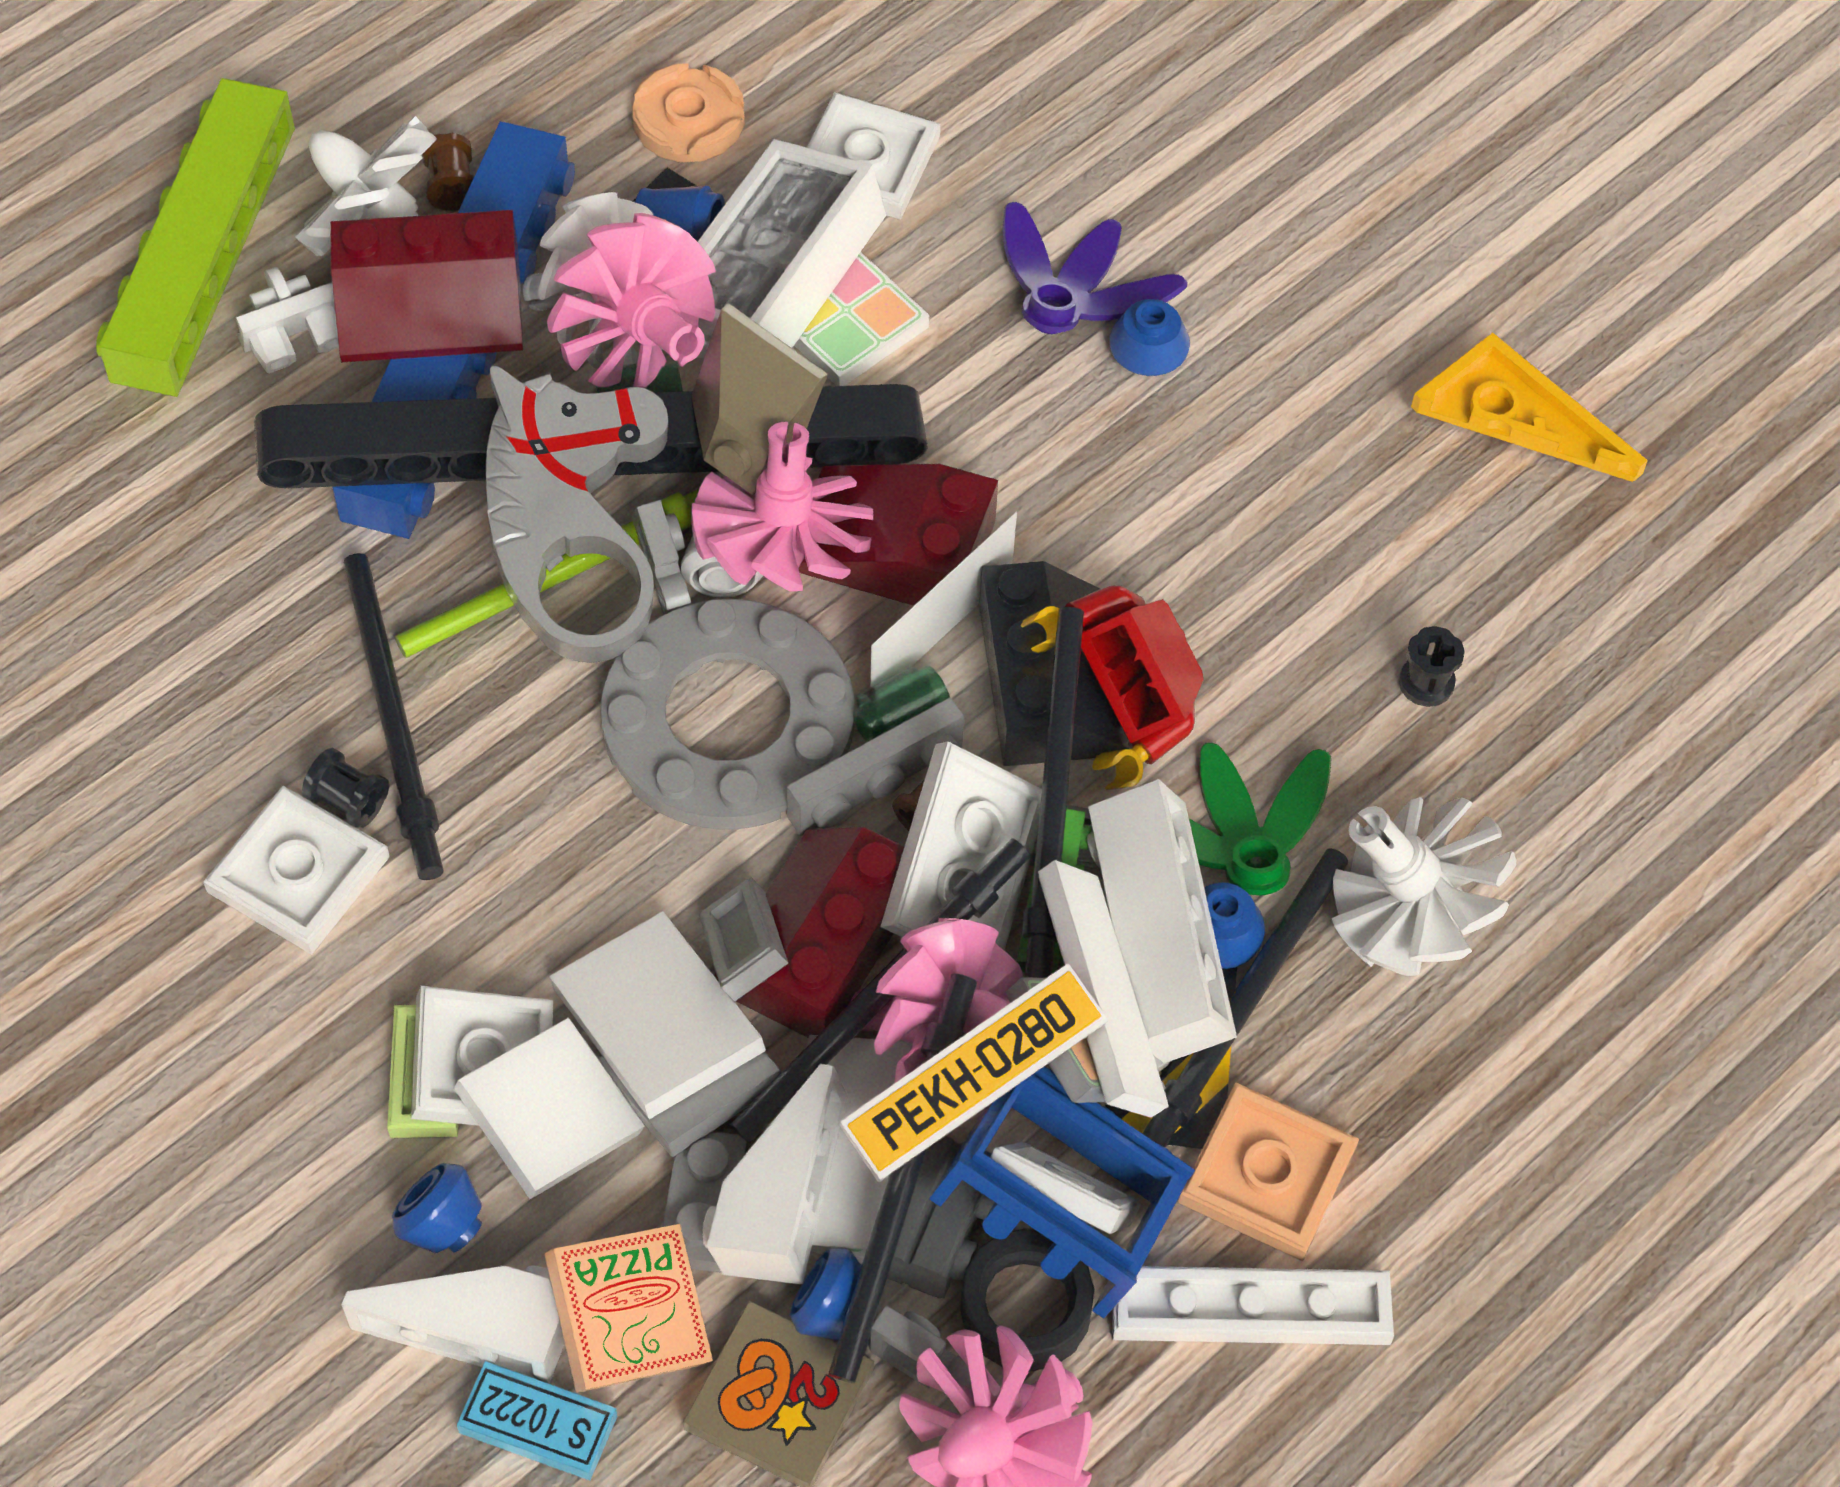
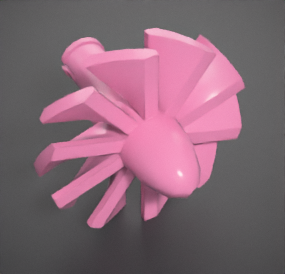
(646, 288)
(778, 522)
(922, 979)
(1002, 1433)

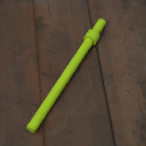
(498, 600)

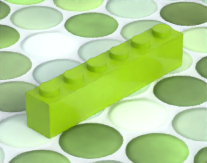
(196, 238)

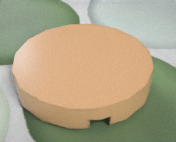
(688, 113)

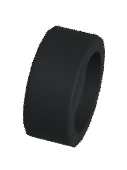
(1027, 1248)

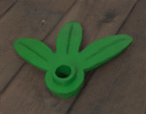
(1249, 853)

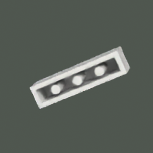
(1162, 918)

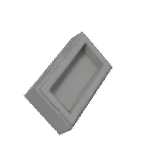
(743, 939)

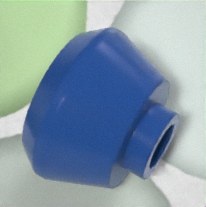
(1150, 338)
(1235, 923)
(439, 1210)
(826, 1294)

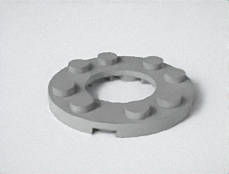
(725, 791)

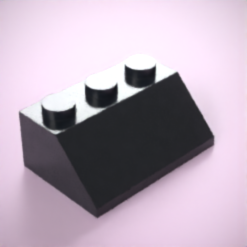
(1024, 678)

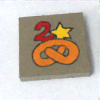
(775, 1398)

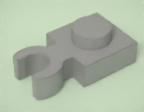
(660, 540)
(905, 1337)

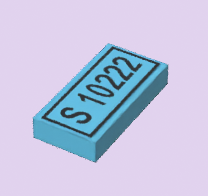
(537, 1420)

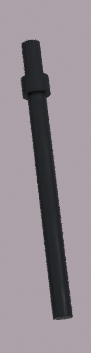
(416, 812)
(972, 896)
(1037, 920)
(1184, 1093)
(895, 1202)

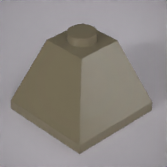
(744, 390)

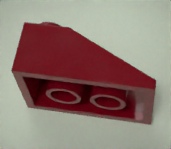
(919, 530)

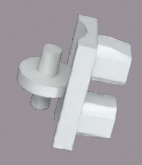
(285, 311)

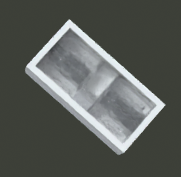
(789, 237)

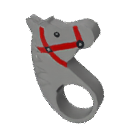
(540, 468)

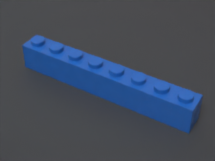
(519, 173)

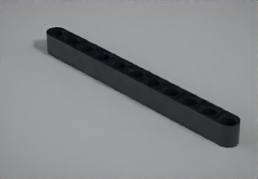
(451, 436)

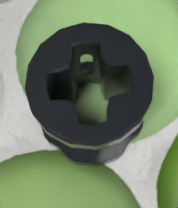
(1422, 667)
(345, 787)

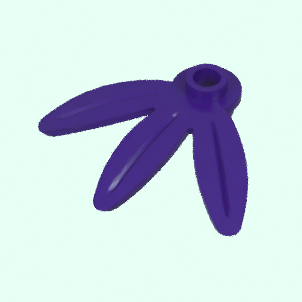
(1060, 302)

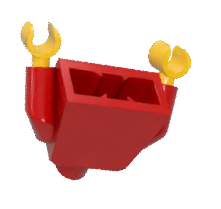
(1142, 670)

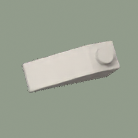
(778, 1187)
(469, 1317)

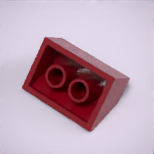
(426, 286)
(829, 924)

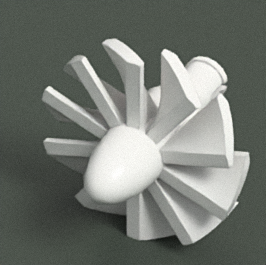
(363, 182)
(566, 240)
(1406, 893)

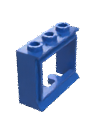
(1099, 1138)

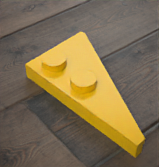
(1512, 401)

